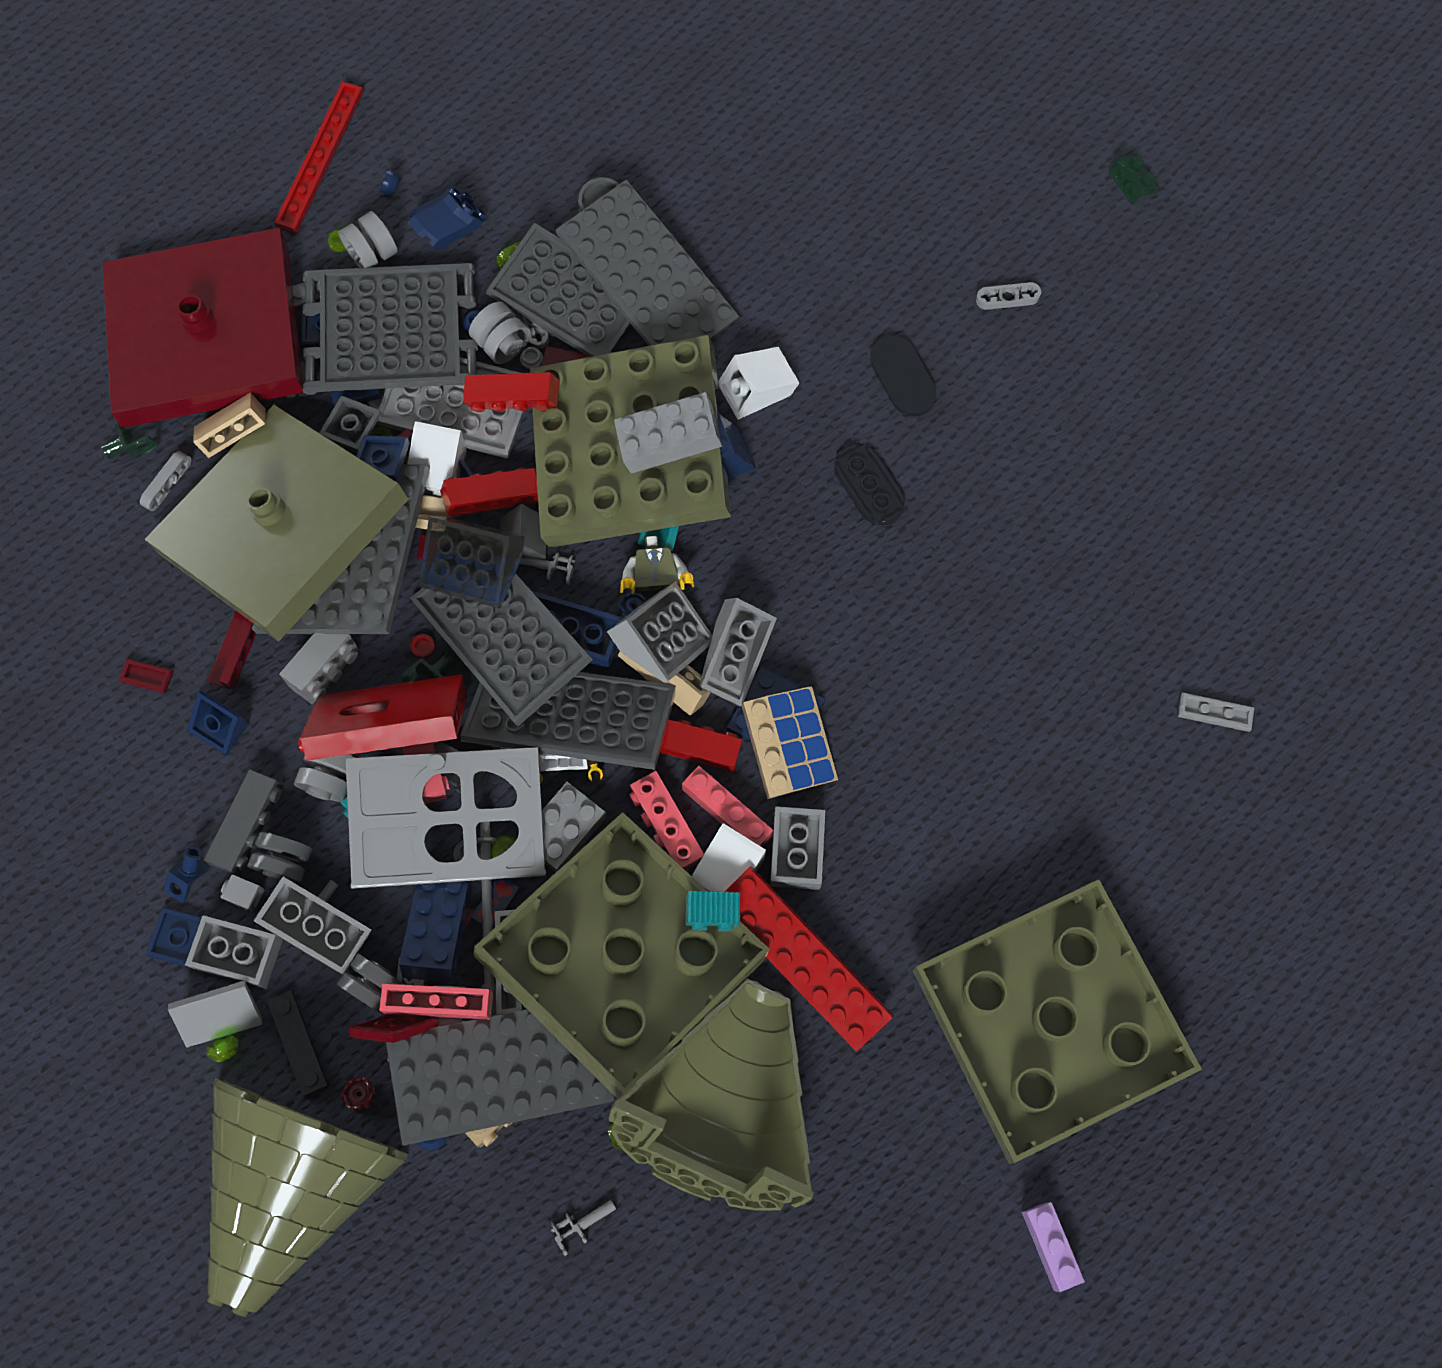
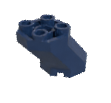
(447, 218)

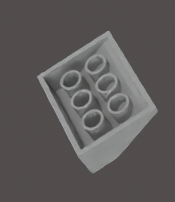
(662, 633)

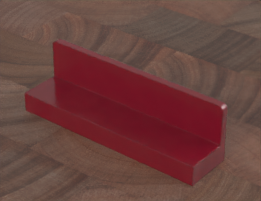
(233, 653)

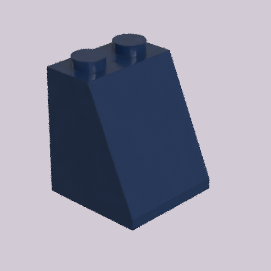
(734, 451)

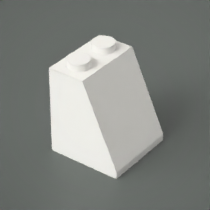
(757, 381)
(438, 449)
(727, 860)

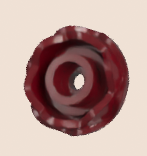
(350, 1092)

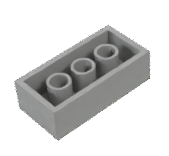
(667, 433)
(312, 925)

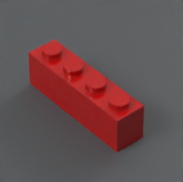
(511, 391)
(489, 491)
(701, 745)

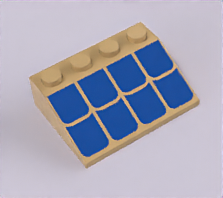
(789, 742)

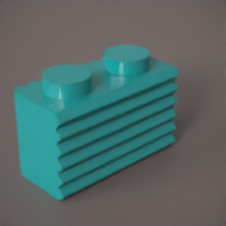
(712, 909)

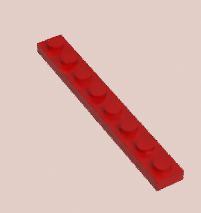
(319, 157)

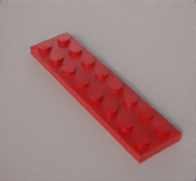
(809, 962)

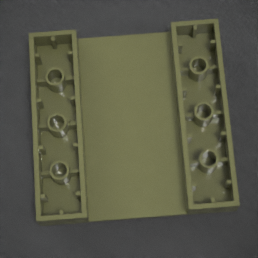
(579, 461)

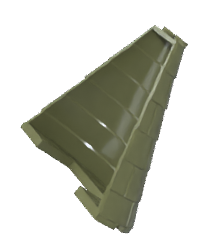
(725, 1107)
(279, 1191)

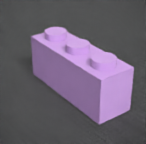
(1053, 1247)

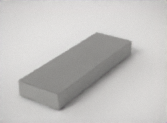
(1216, 712)

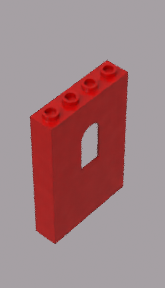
(384, 717)

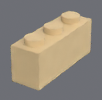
(229, 425)

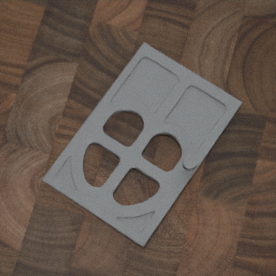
(392, 820)

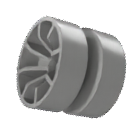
(373, 238)
(499, 332)
(324, 779)

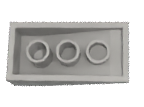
(736, 650)

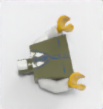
(654, 569)

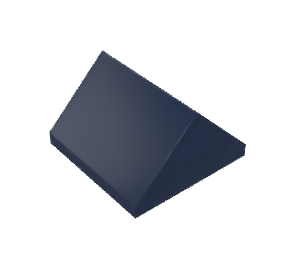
(216, 723)

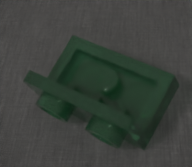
(1133, 178)

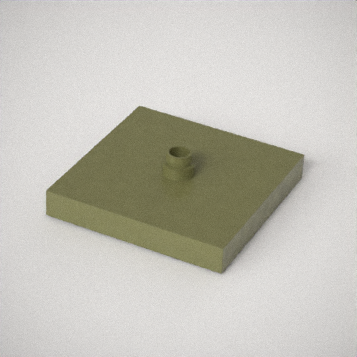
(277, 521)
(610, 956)
(1055, 1021)

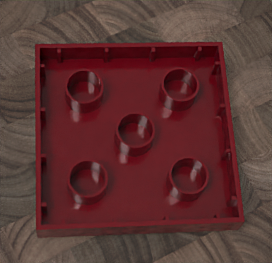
(200, 327)

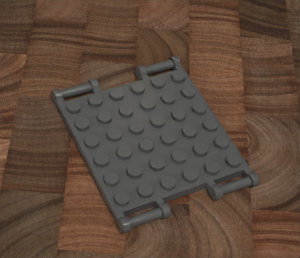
(388, 327)

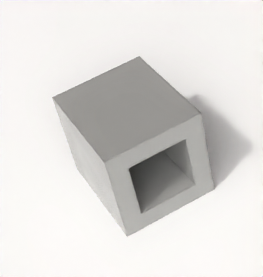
(241, 893)

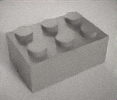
(319, 664)
(568, 825)
(797, 848)
(234, 952)

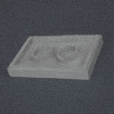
(215, 1014)

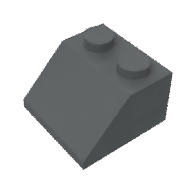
(349, 423)

